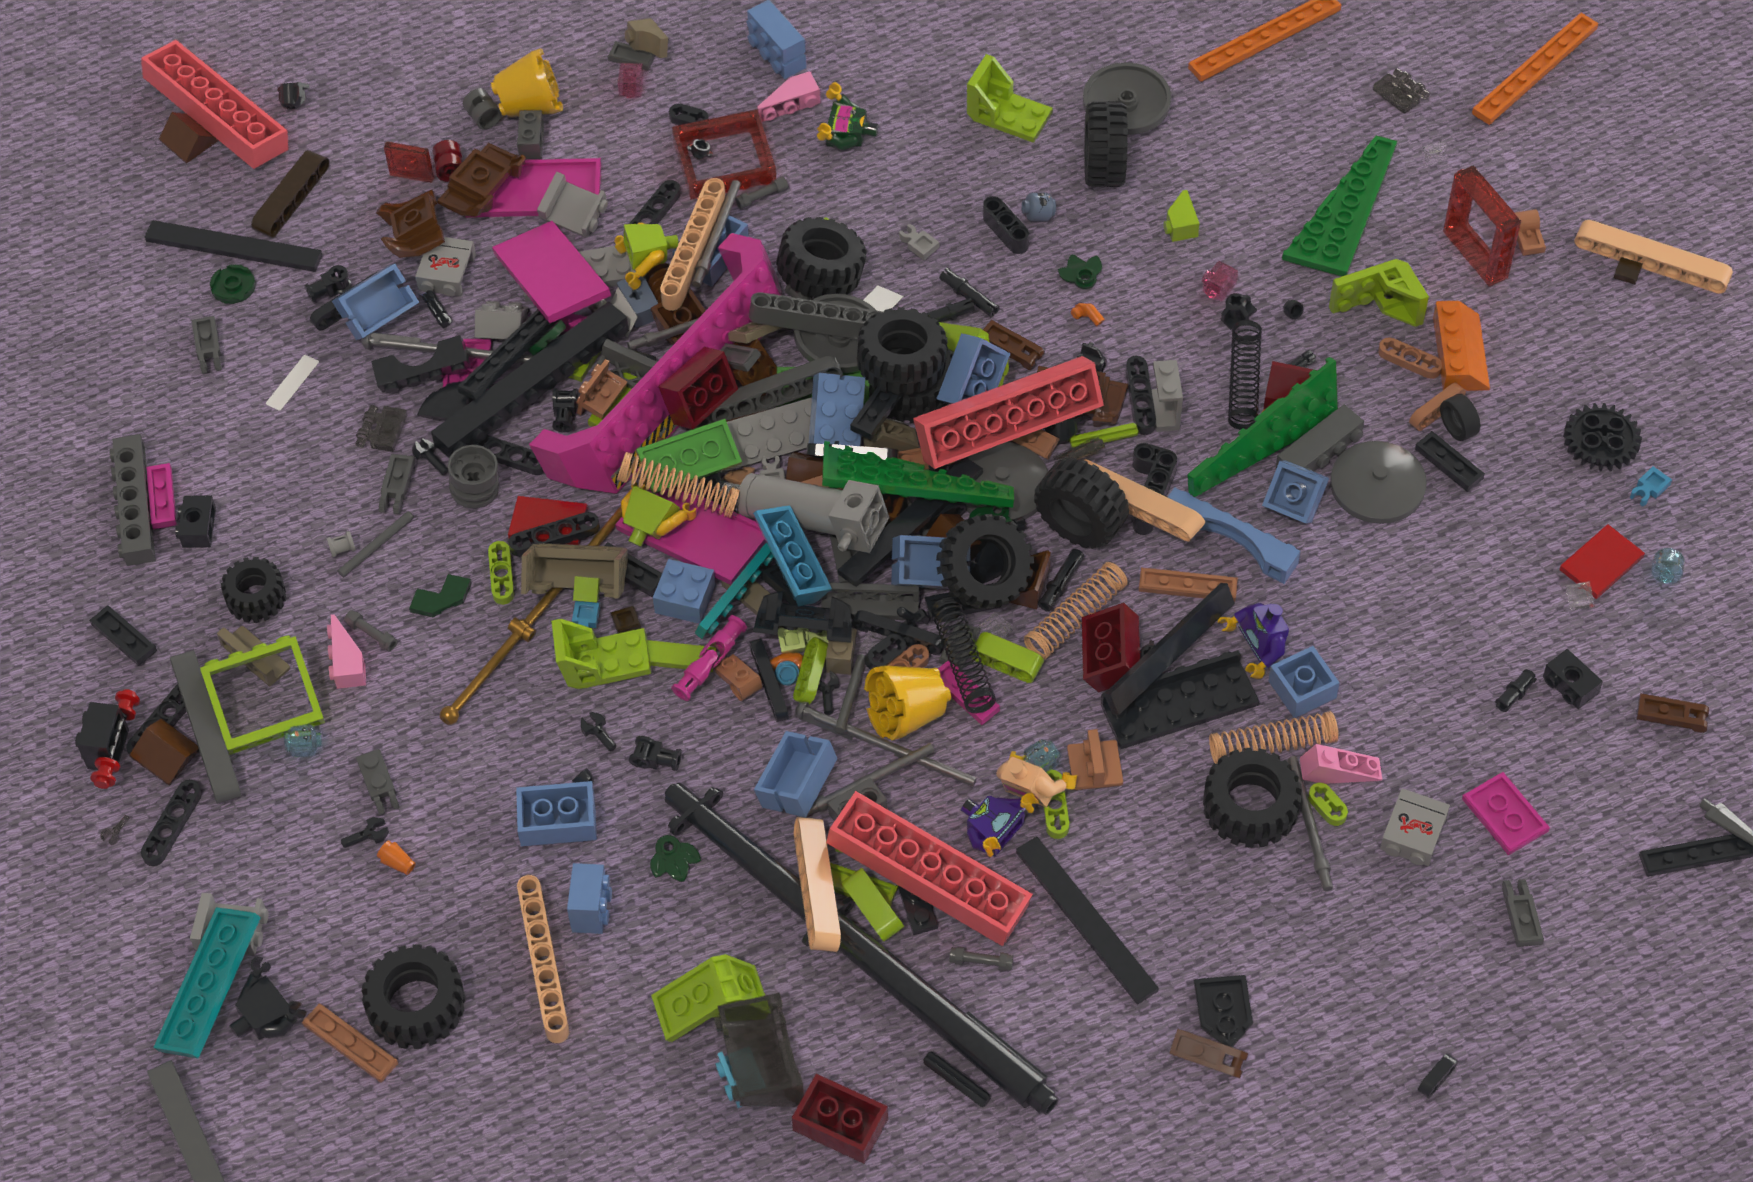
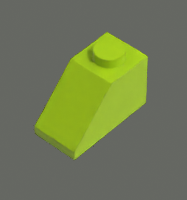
(1182, 219)

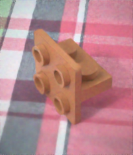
(600, 391)
(1095, 762)

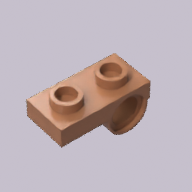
(1529, 234)
(739, 676)

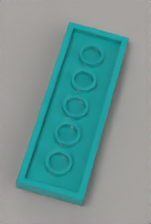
(207, 982)

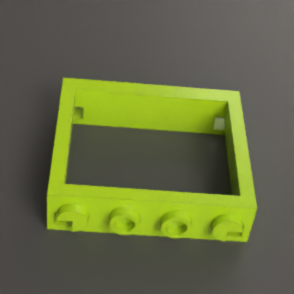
(274, 731)

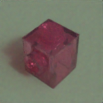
(630, 85)
(1219, 281)

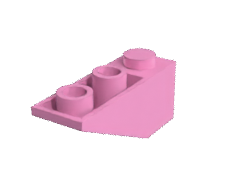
(793, 95)
(348, 661)
(1336, 765)

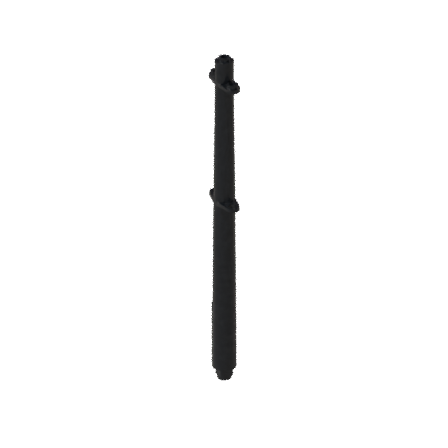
(959, 1029)

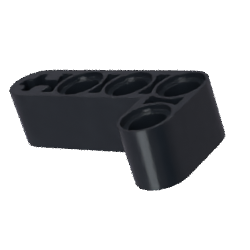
(1160, 467)

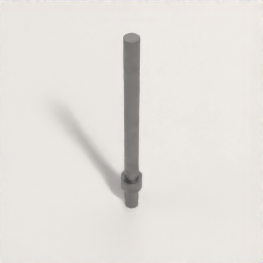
(703, 265)
(651, 338)
(821, 802)
(1321, 864)

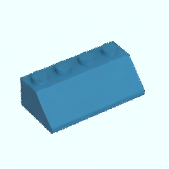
(793, 554)

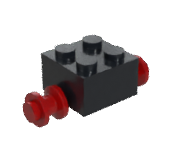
(105, 736)

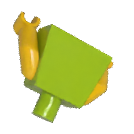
(645, 249)
(651, 514)

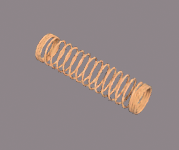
(622, 476)
(1043, 642)
(1328, 726)

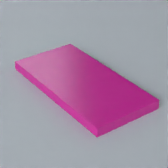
(524, 194)
(551, 271)
(709, 539)

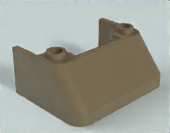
(558, 564)

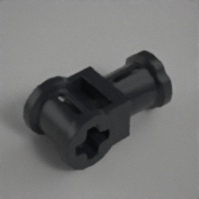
(329, 283)
(564, 409)
(651, 753)

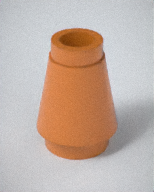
(395, 857)

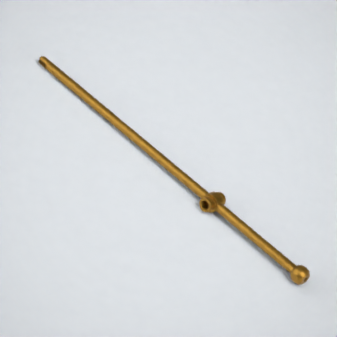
(520, 630)

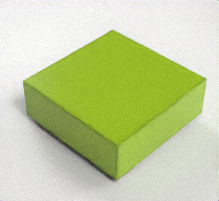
(586, 589)

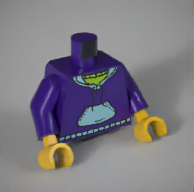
(1263, 631)
(996, 821)

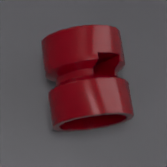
(447, 158)

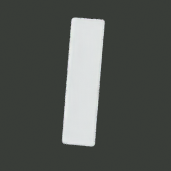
(292, 382)

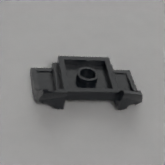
(834, 620)

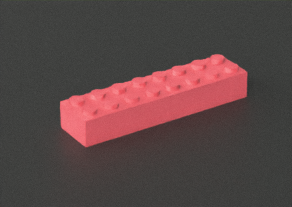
(215, 104)
(1008, 412)
(929, 868)

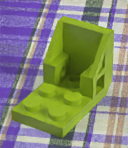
(994, 104)
(1374, 283)
(598, 661)
(700, 991)

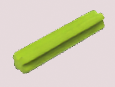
(1107, 434)

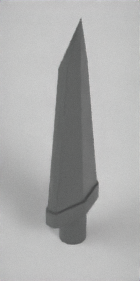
(1726, 819)

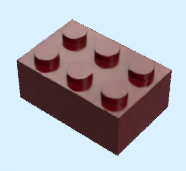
(698, 387)
(1109, 645)
(840, 1118)

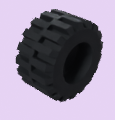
(258, 604)

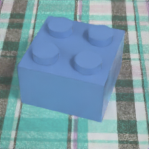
(1295, 491)
(684, 591)
(1303, 681)
(588, 898)

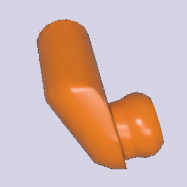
(1087, 310)
(794, 657)

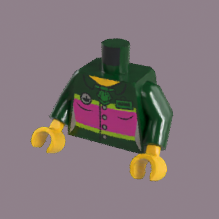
(846, 122)

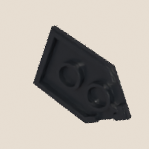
(1224, 1007)

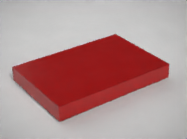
(534, 512)
(1602, 560)

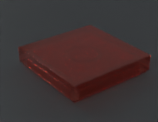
(409, 162)

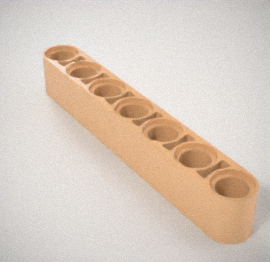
(692, 244)
(1654, 255)
(1157, 509)
(816, 884)
(547, 968)

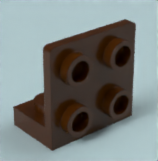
(762, 368)

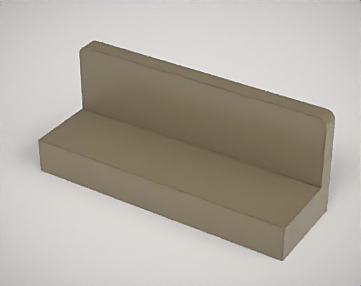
(267, 669)

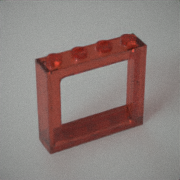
(722, 127)
(1493, 263)

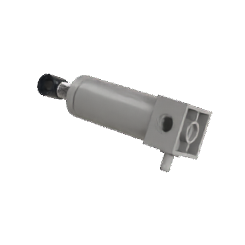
(851, 514)

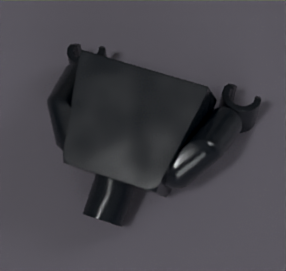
(263, 1006)

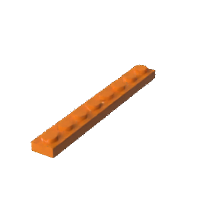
(1262, 37)
(1534, 68)

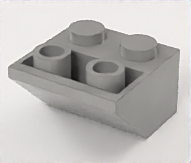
(499, 320)

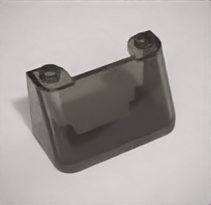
(760, 1053)

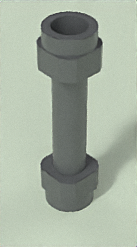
(778, 185)
(385, 640)
(958, 956)

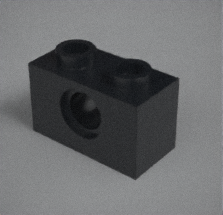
(196, 521)
(1568, 666)

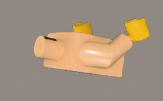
(1023, 778)

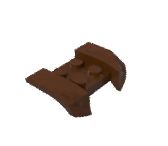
(478, 178)
(412, 225)
(1113, 398)

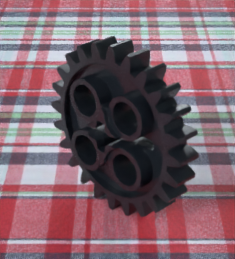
(1603, 430)

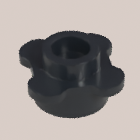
(700, 149)

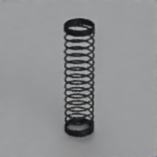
(1247, 340)
(976, 692)

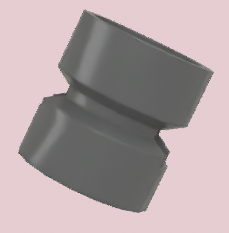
(482, 109)

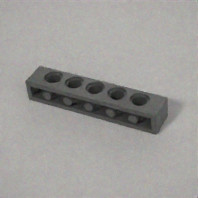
(133, 500)

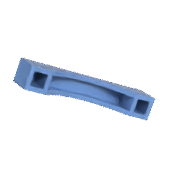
(1272, 555)

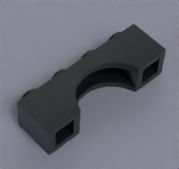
(448, 358)

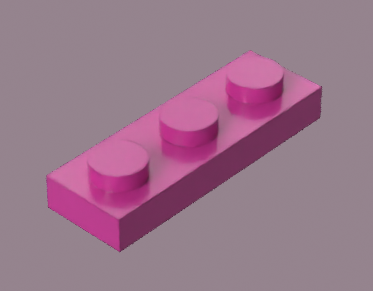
(161, 496)
(950, 682)

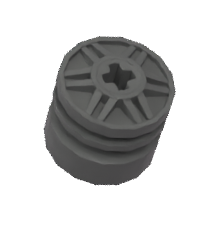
(473, 476)

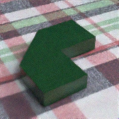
(432, 603)

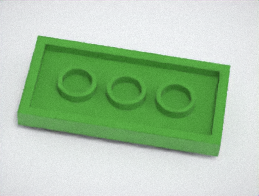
(694, 452)

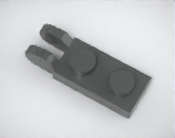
(206, 342)
(396, 481)
(377, 779)
(1522, 914)

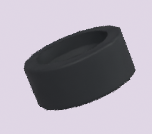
(1460, 417)

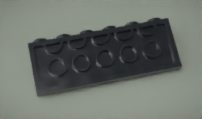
(1184, 700)

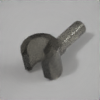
(116, 829)

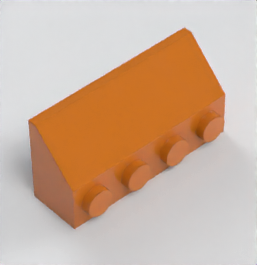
(1460, 346)

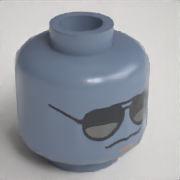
(1038, 207)

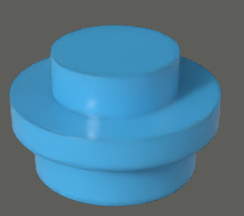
(786, 672)

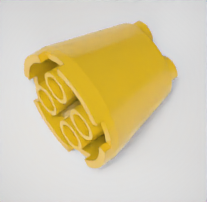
(527, 86)
(904, 699)

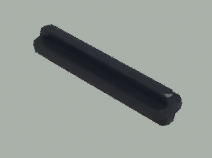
(957, 1079)

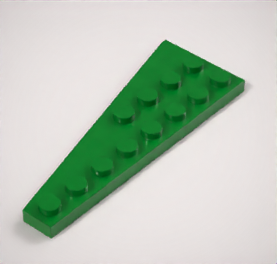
(1339, 222)
(1273, 429)
(908, 478)

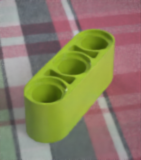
(1008, 657)
(872, 904)

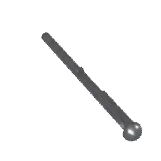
(414, 343)
(826, 722)

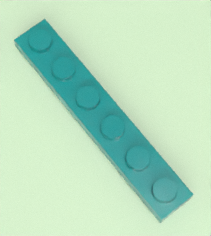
(736, 590)

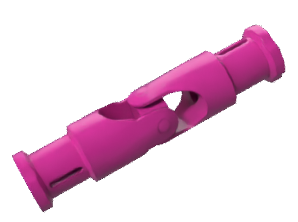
(699, 670)

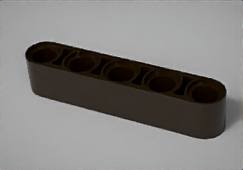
(290, 193)

